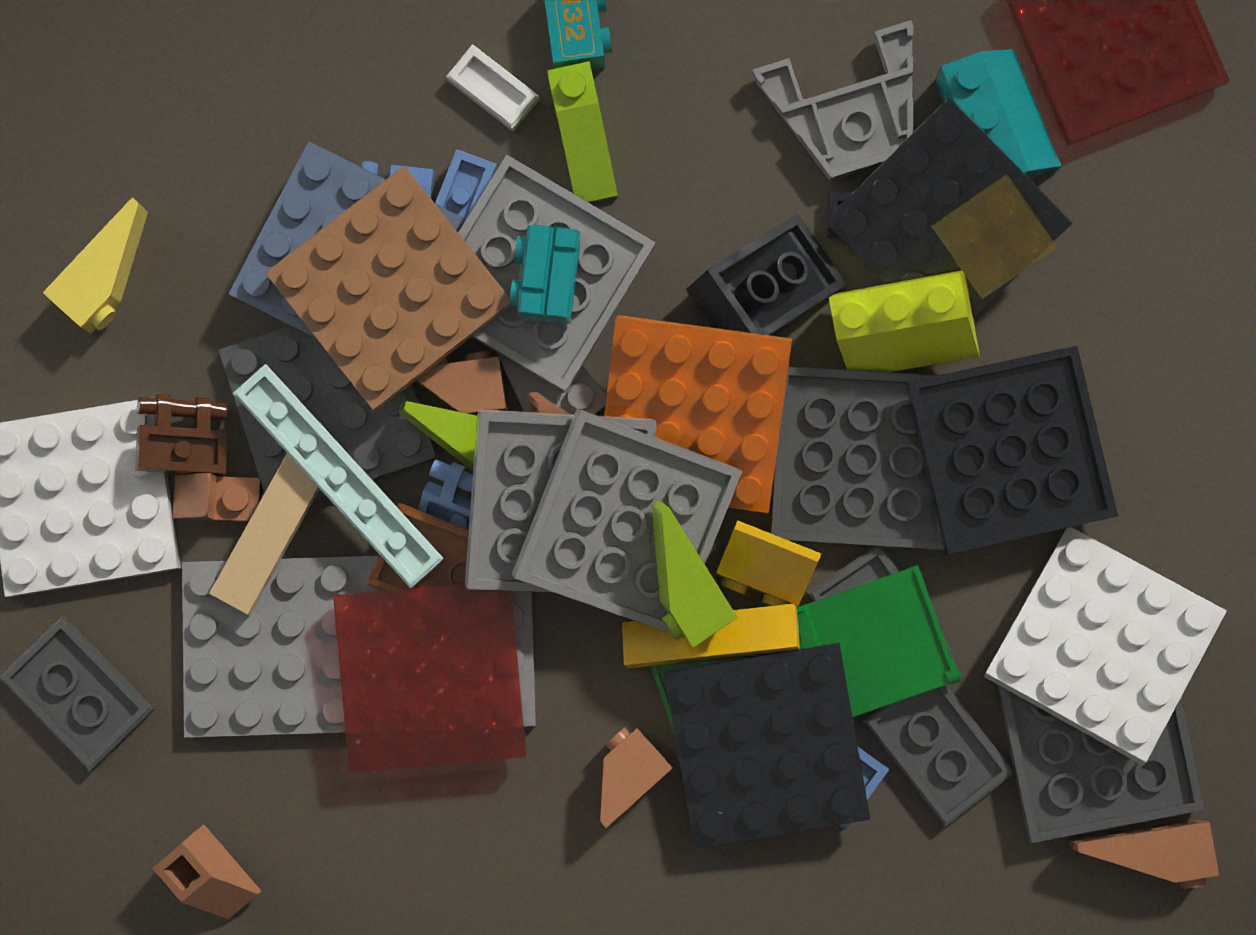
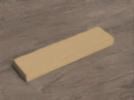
(266, 537)

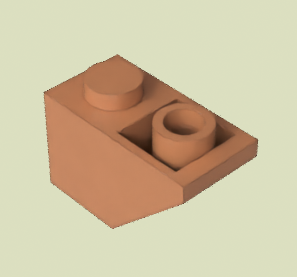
(468, 384)
(206, 875)

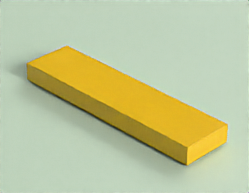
(752, 633)

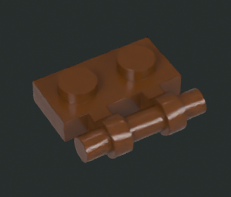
(181, 449)

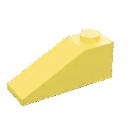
(98, 275)

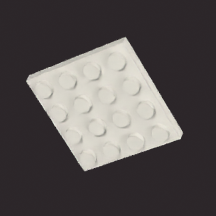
(77, 504)
(1105, 645)

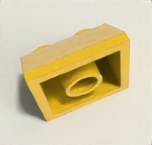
(766, 565)

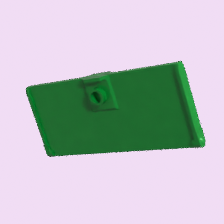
(885, 639)

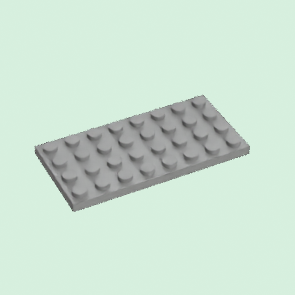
(282, 661)

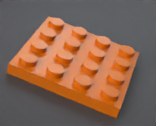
(707, 392)

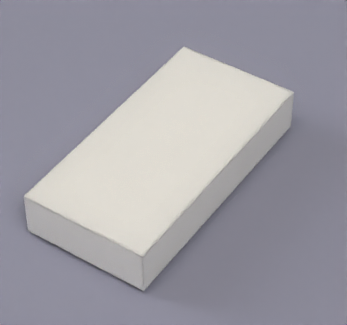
(492, 88)

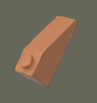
(1170, 851)

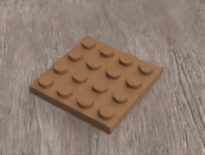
(389, 288)

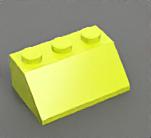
(905, 324)

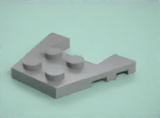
(854, 124)

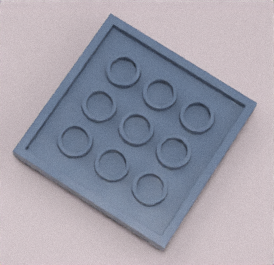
(312, 198)

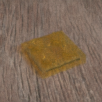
(994, 236)

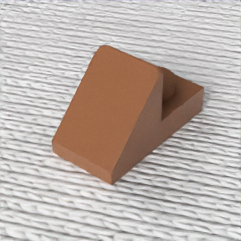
(215, 497)

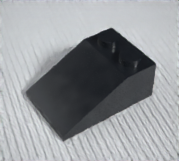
(767, 282)

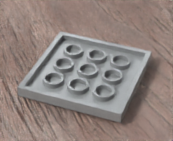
(606, 269)
(509, 478)
(597, 522)

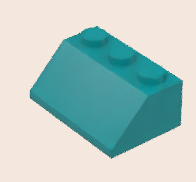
(999, 99)

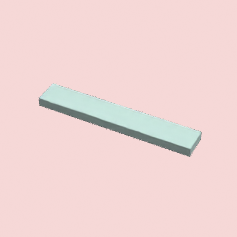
(338, 476)

